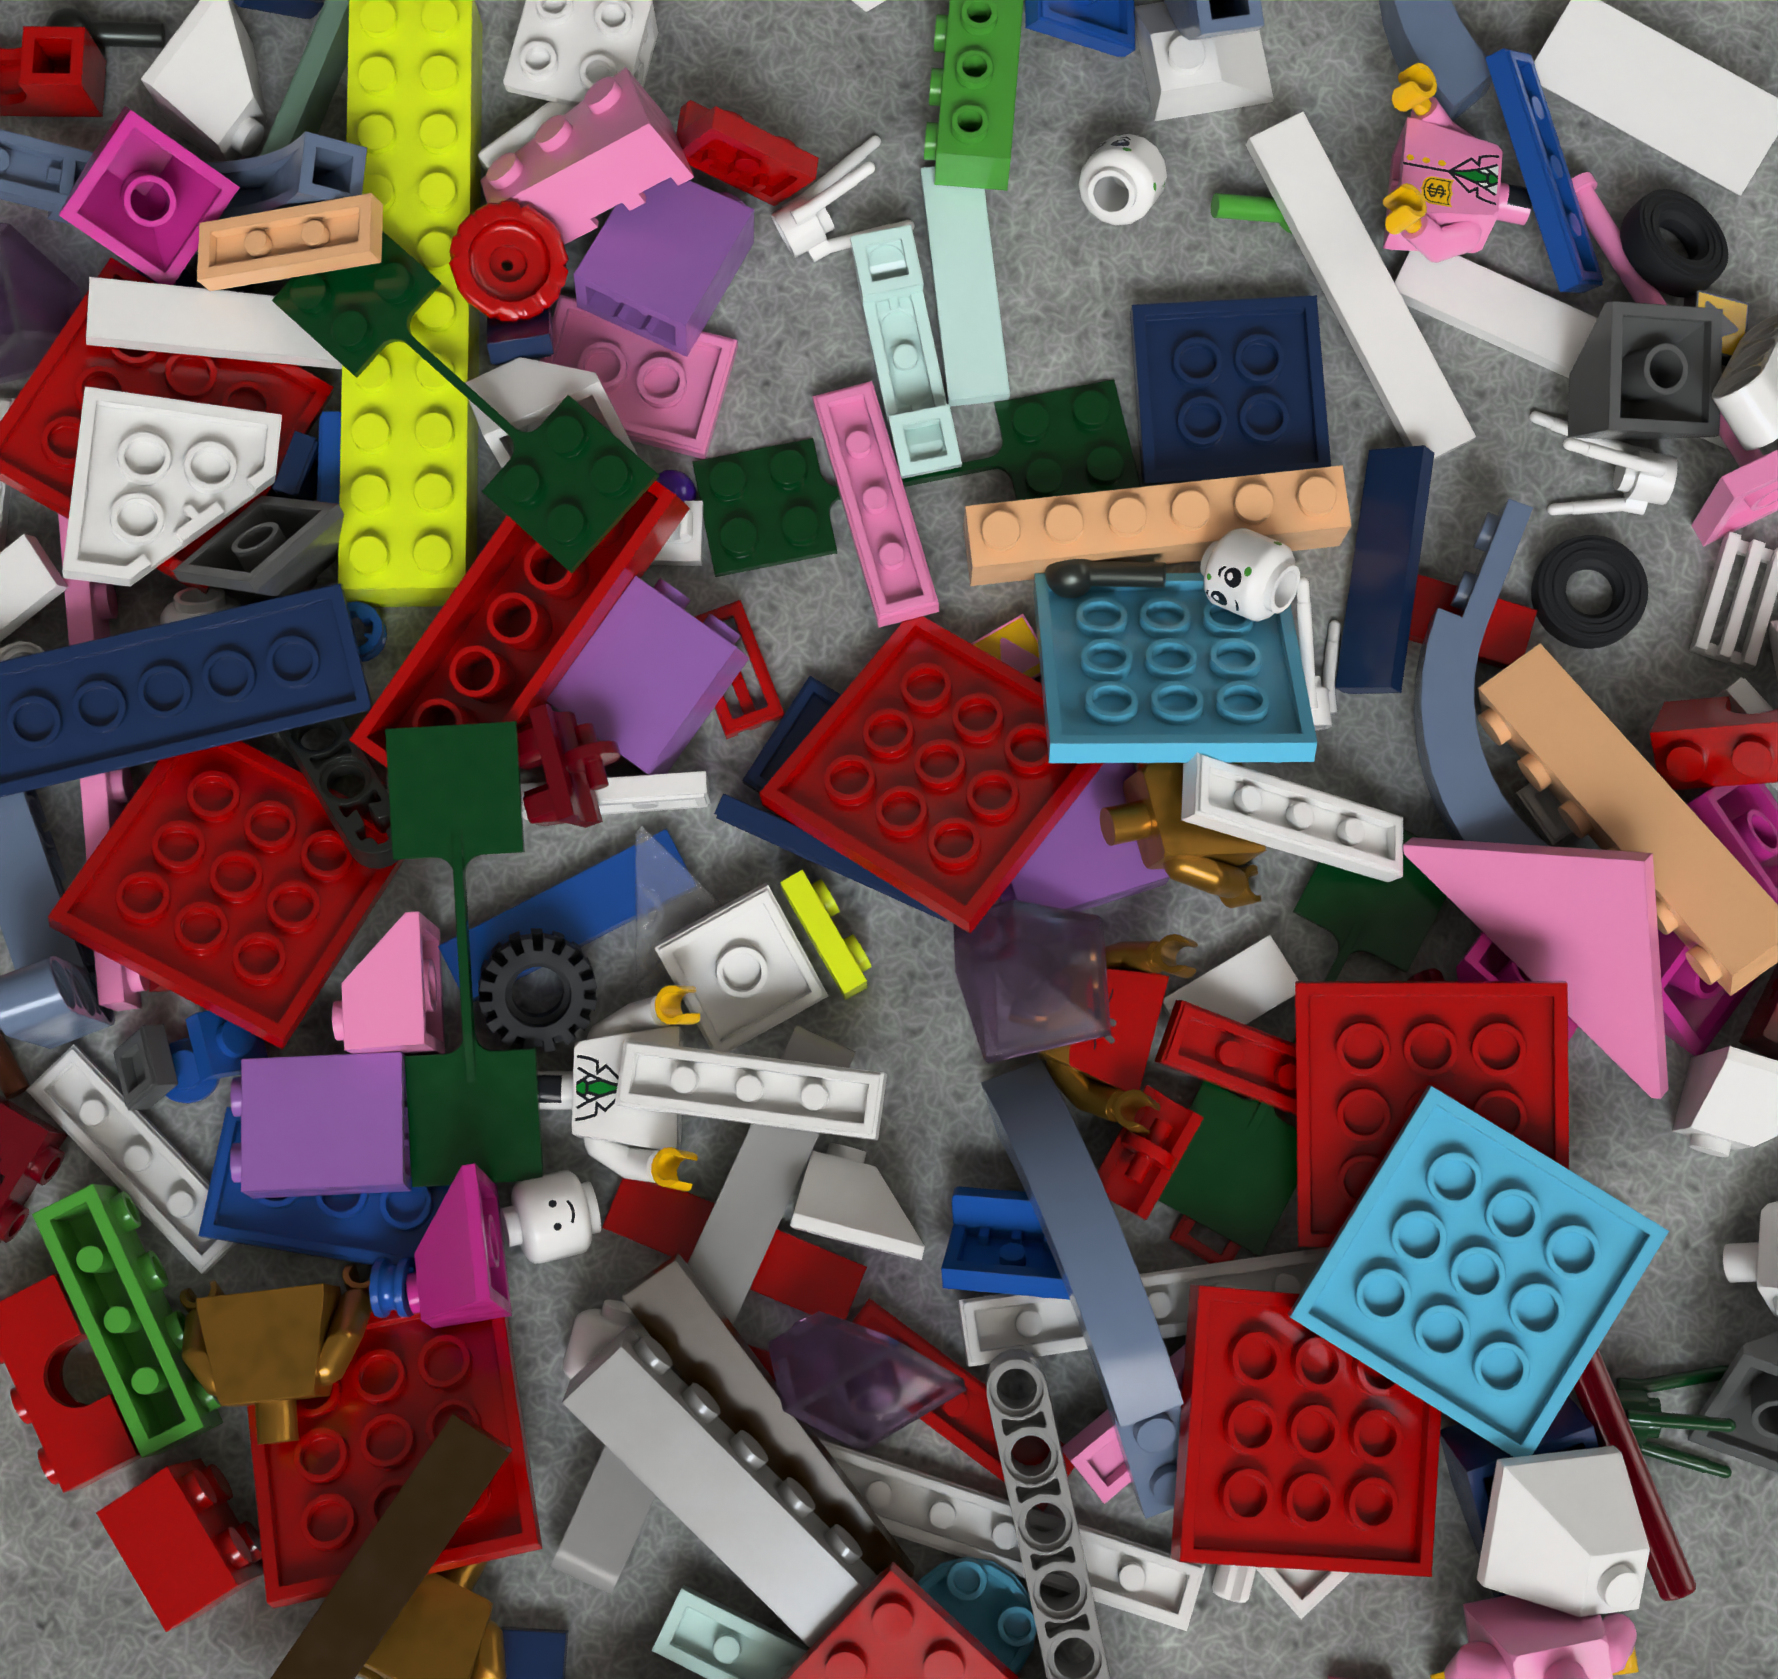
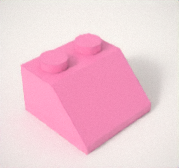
(395, 994)

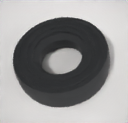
(1653, 256)
(1616, 565)

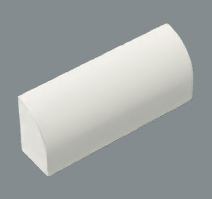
(1659, 92)

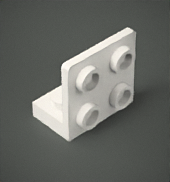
(575, 43)

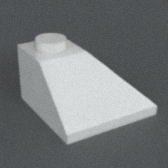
(1201, 73)
(210, 83)
(530, 391)
(1728, 1101)
(853, 1204)
(1565, 1532)

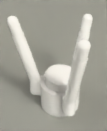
(805, 219)
(1638, 472)
(1321, 696)

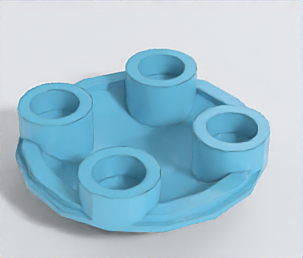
(988, 1604)

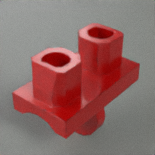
(1140, 1166)

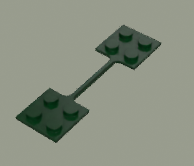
(564, 478)
(776, 506)
(457, 800)
(1243, 1154)

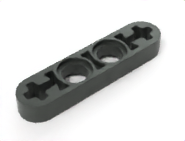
(335, 761)

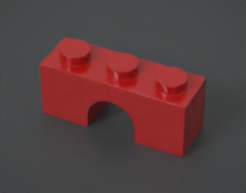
(53, 74)
(1711, 746)
(76, 1438)

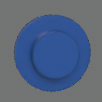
(189, 1086)

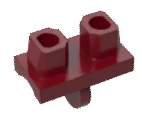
(572, 767)

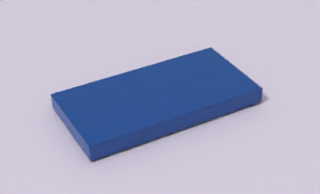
(324, 1226)

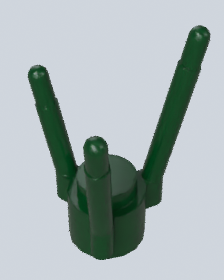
(1647, 1418)

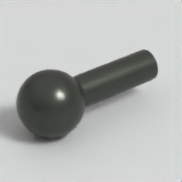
(111, 33)
(1076, 576)

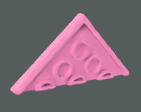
(1574, 921)

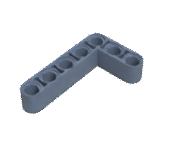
(54, 982)

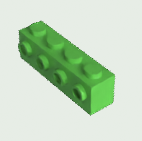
(975, 93)
(127, 1316)

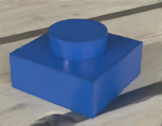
(221, 1045)

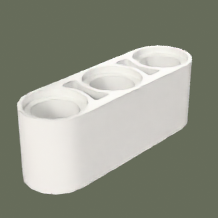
(1750, 387)

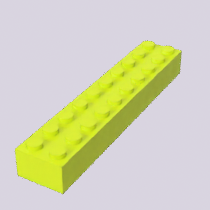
(404, 425)

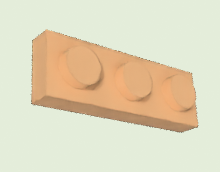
(290, 242)

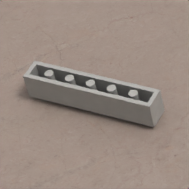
(719, 1484)

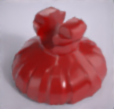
(515, 236)

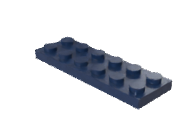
(178, 689)

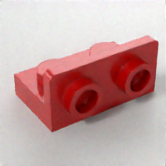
(743, 153)

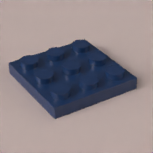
(1228, 388)

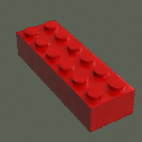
(516, 626)

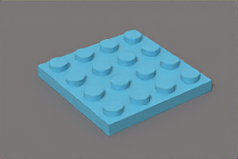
(1168, 678)
(1477, 1273)

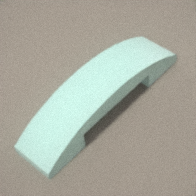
(904, 351)

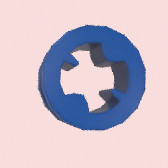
(376, 640)
(389, 1286)

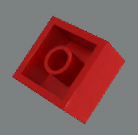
(184, 1541)

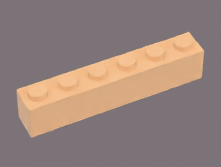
(1154, 522)
(1629, 807)

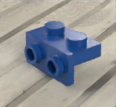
(999, 1246)

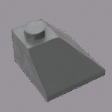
(1647, 374)
(269, 548)
(1751, 1399)

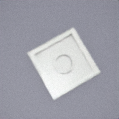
(743, 969)

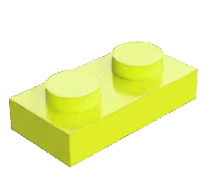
(814, 909)

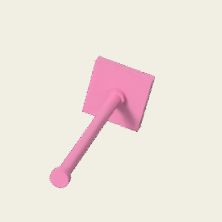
(1739, 495)

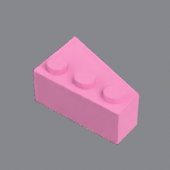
(592, 158)

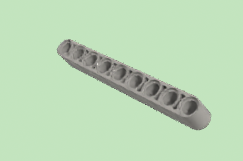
(726, 1265)

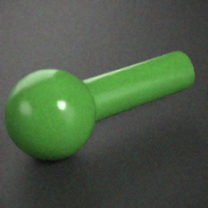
(1247, 208)

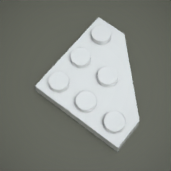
(158, 479)

